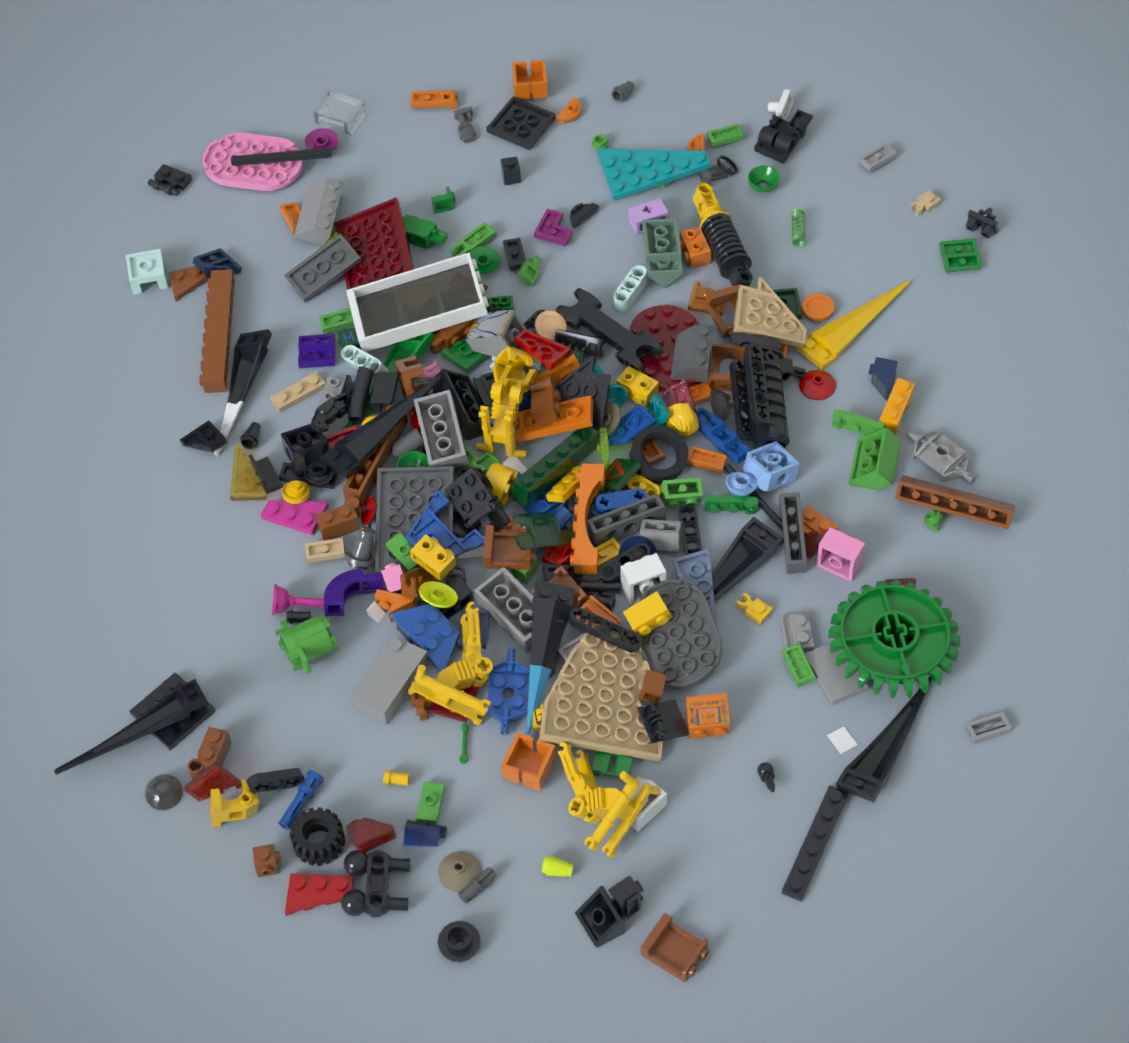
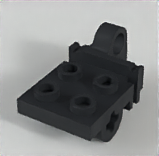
(781, 136)
(476, 502)

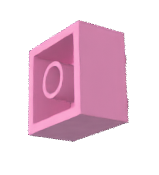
(840, 554)

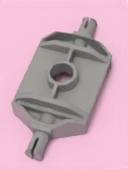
(951, 465)

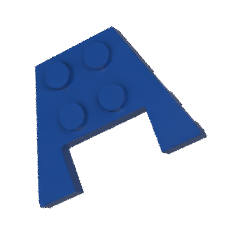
(433, 527)

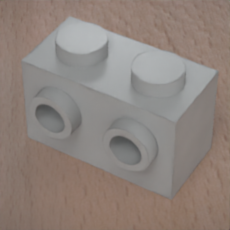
(663, 534)

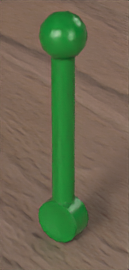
(463, 758)

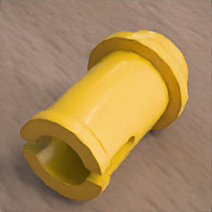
(396, 778)

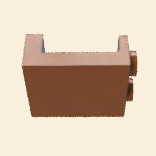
(503, 551)
(674, 949)

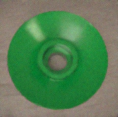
(486, 258)

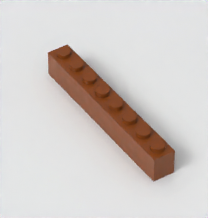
(218, 331)

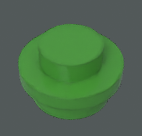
(600, 141)

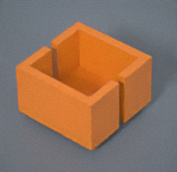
(532, 85)
(527, 765)

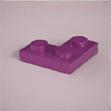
(549, 228)

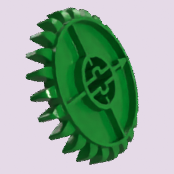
(894, 637)

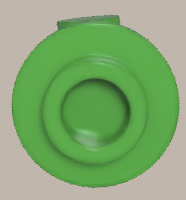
(933, 519)

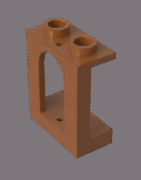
(717, 298)
(719, 353)

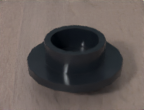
(459, 932)

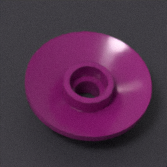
(321, 139)

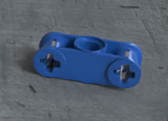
(615, 500)

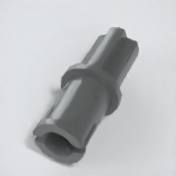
(476, 885)

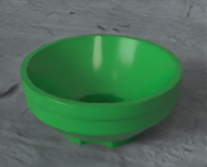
(763, 174)
(412, 459)

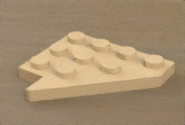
(765, 315)

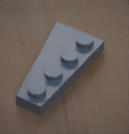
(697, 571)

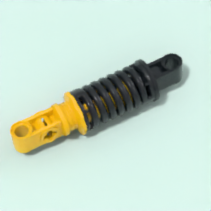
(722, 237)

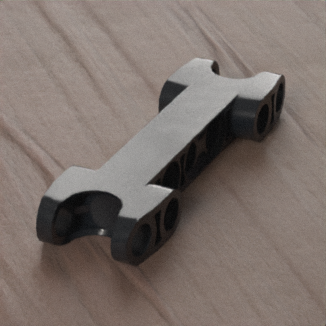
(629, 346)

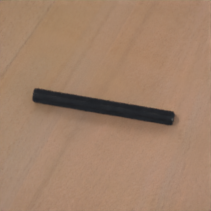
(284, 156)

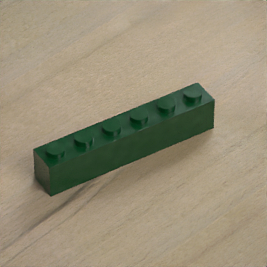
(554, 465)

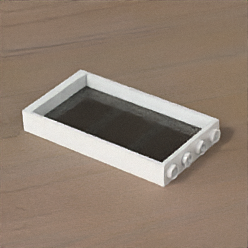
(417, 302)

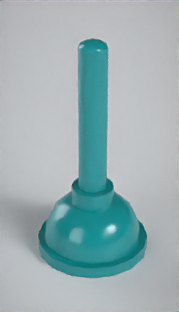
(617, 393)

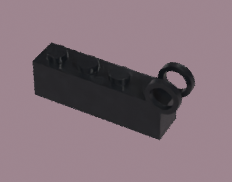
(463, 592)

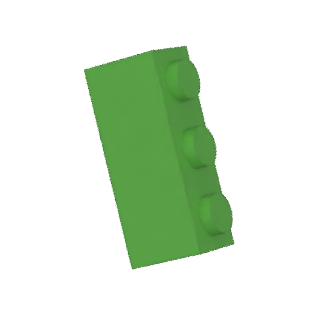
(875, 460)

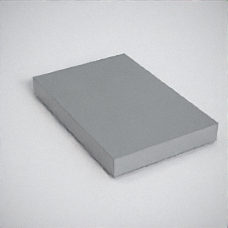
(831, 677)

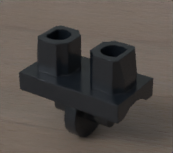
(983, 219)

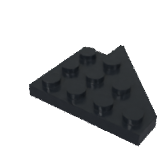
(585, 382)

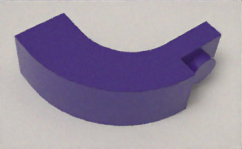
(348, 585)

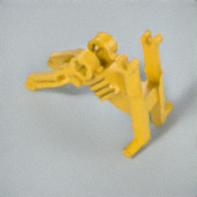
(506, 397)
(459, 675)
(603, 802)

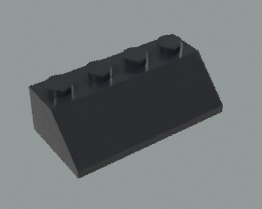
(466, 401)

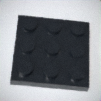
(521, 122)
(176, 732)

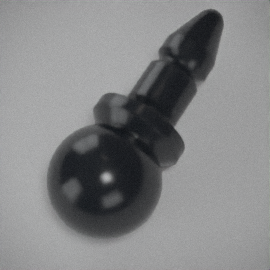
(766, 773)

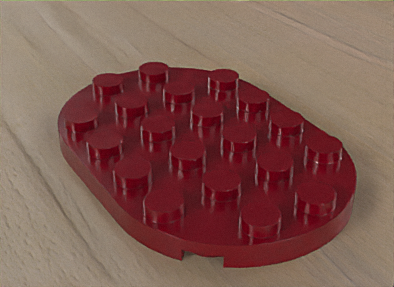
(663, 325)

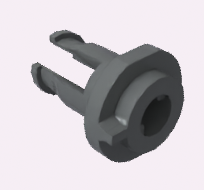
(361, 552)

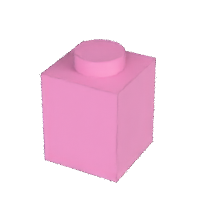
(392, 577)

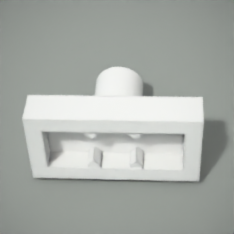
(783, 107)

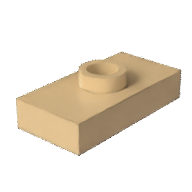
(324, 550)

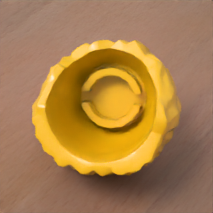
(682, 419)

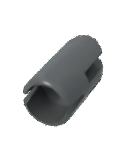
(409, 442)

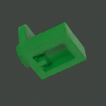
(443, 202)

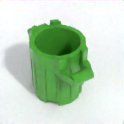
(306, 641)

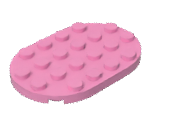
(255, 176)

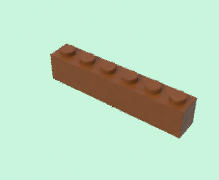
(363, 481)
(955, 502)

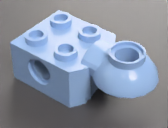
(764, 469)

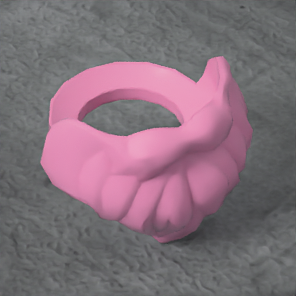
(430, 371)

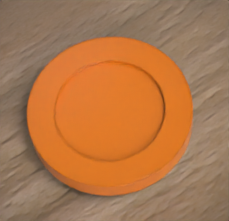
(818, 307)

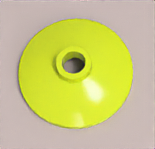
(438, 594)

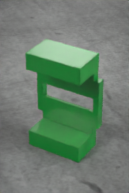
(602, 764)

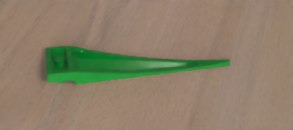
(398, 351)

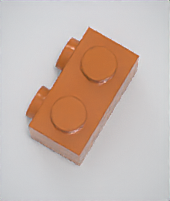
(695, 247)

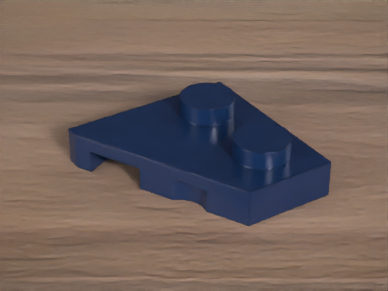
(216, 260)

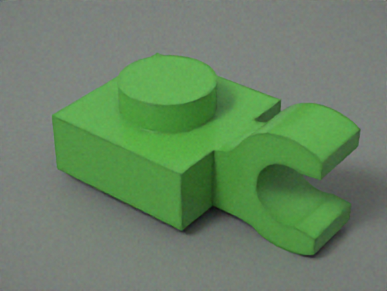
(529, 271)

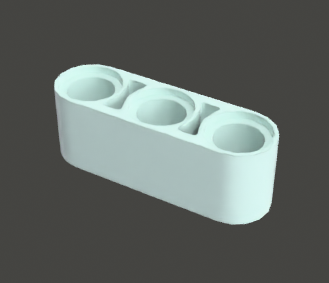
(630, 289)
(356, 357)

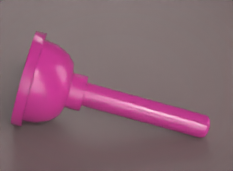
(282, 600)

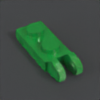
(731, 503)

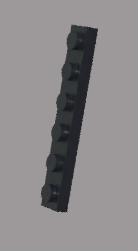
(815, 843)

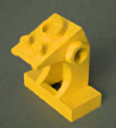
(232, 809)

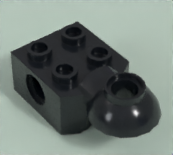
(304, 451)

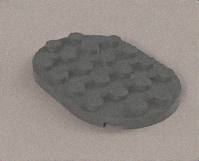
(689, 643)

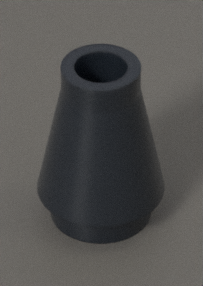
(251, 436)

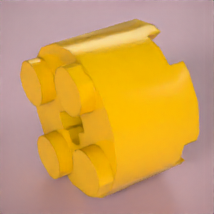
(502, 481)

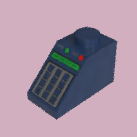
(883, 375)

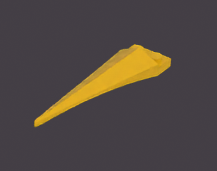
(831, 340)

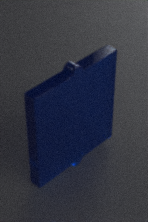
(421, 836)

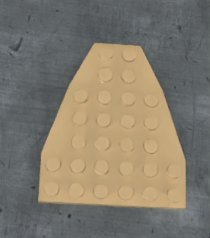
(598, 701)

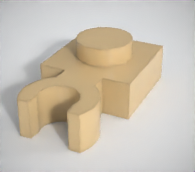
(926, 201)

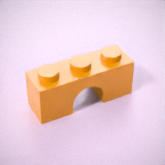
(897, 404)

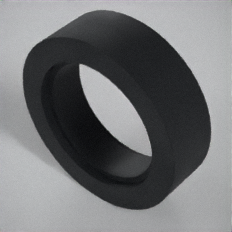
(669, 436)

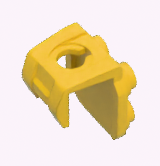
(511, 354)

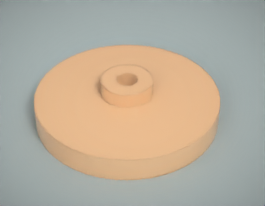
(548, 323)

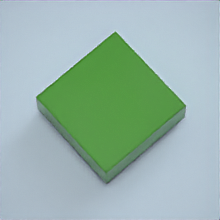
(487, 460)

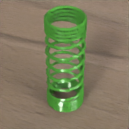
(794, 220)

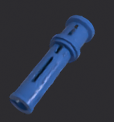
(305, 792)

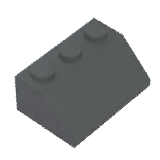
(692, 354)

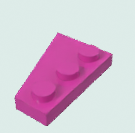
(294, 516)

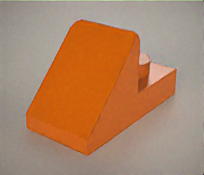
(393, 601)

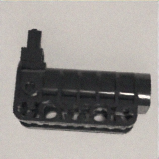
(762, 394)

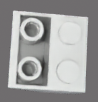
(652, 806)

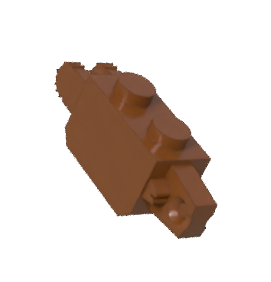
(449, 336)

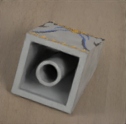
(495, 332)

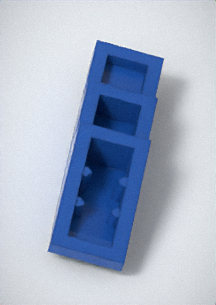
(721, 437)

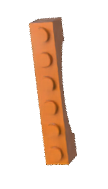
(591, 482)

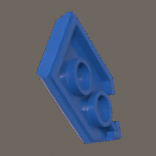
(631, 425)

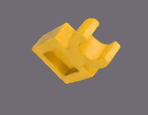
(755, 610)

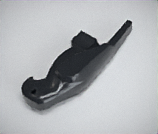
(328, 413)

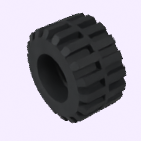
(317, 821)

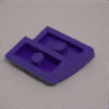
(316, 351)

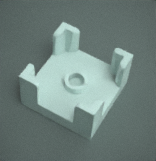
(146, 268)

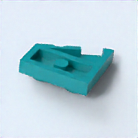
(658, 409)

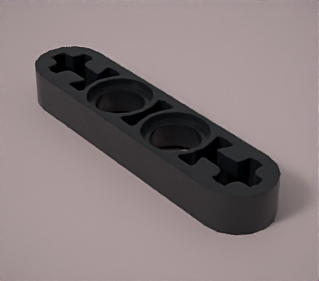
(693, 537)
(606, 627)

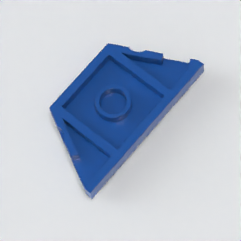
(429, 631)

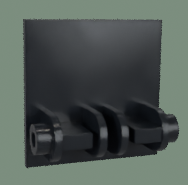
(662, 720)

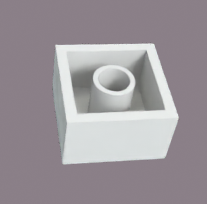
(640, 576)

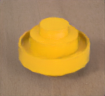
(296, 492)

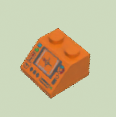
(707, 715)

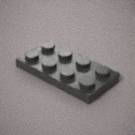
(322, 267)

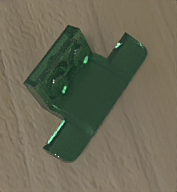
(541, 530)

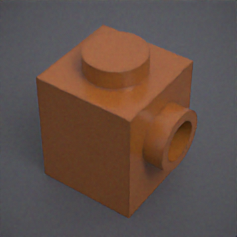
(266, 860)

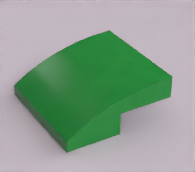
(960, 255)

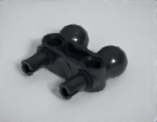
(359, 863)

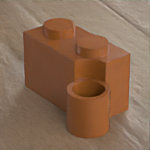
(213, 748)

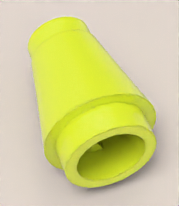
(556, 867)

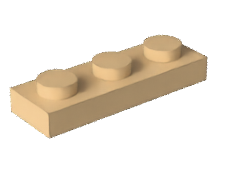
(297, 392)

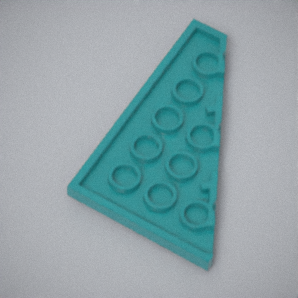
(640, 169)

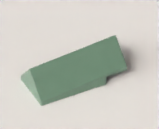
(662, 250)

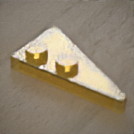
(244, 482)

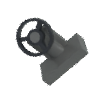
(718, 171)

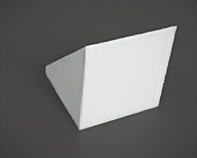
(375, 612)

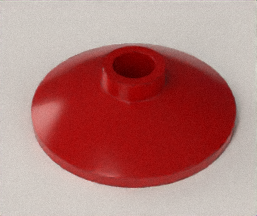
(817, 390)

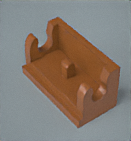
(413, 580)

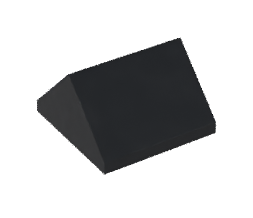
(601, 918)

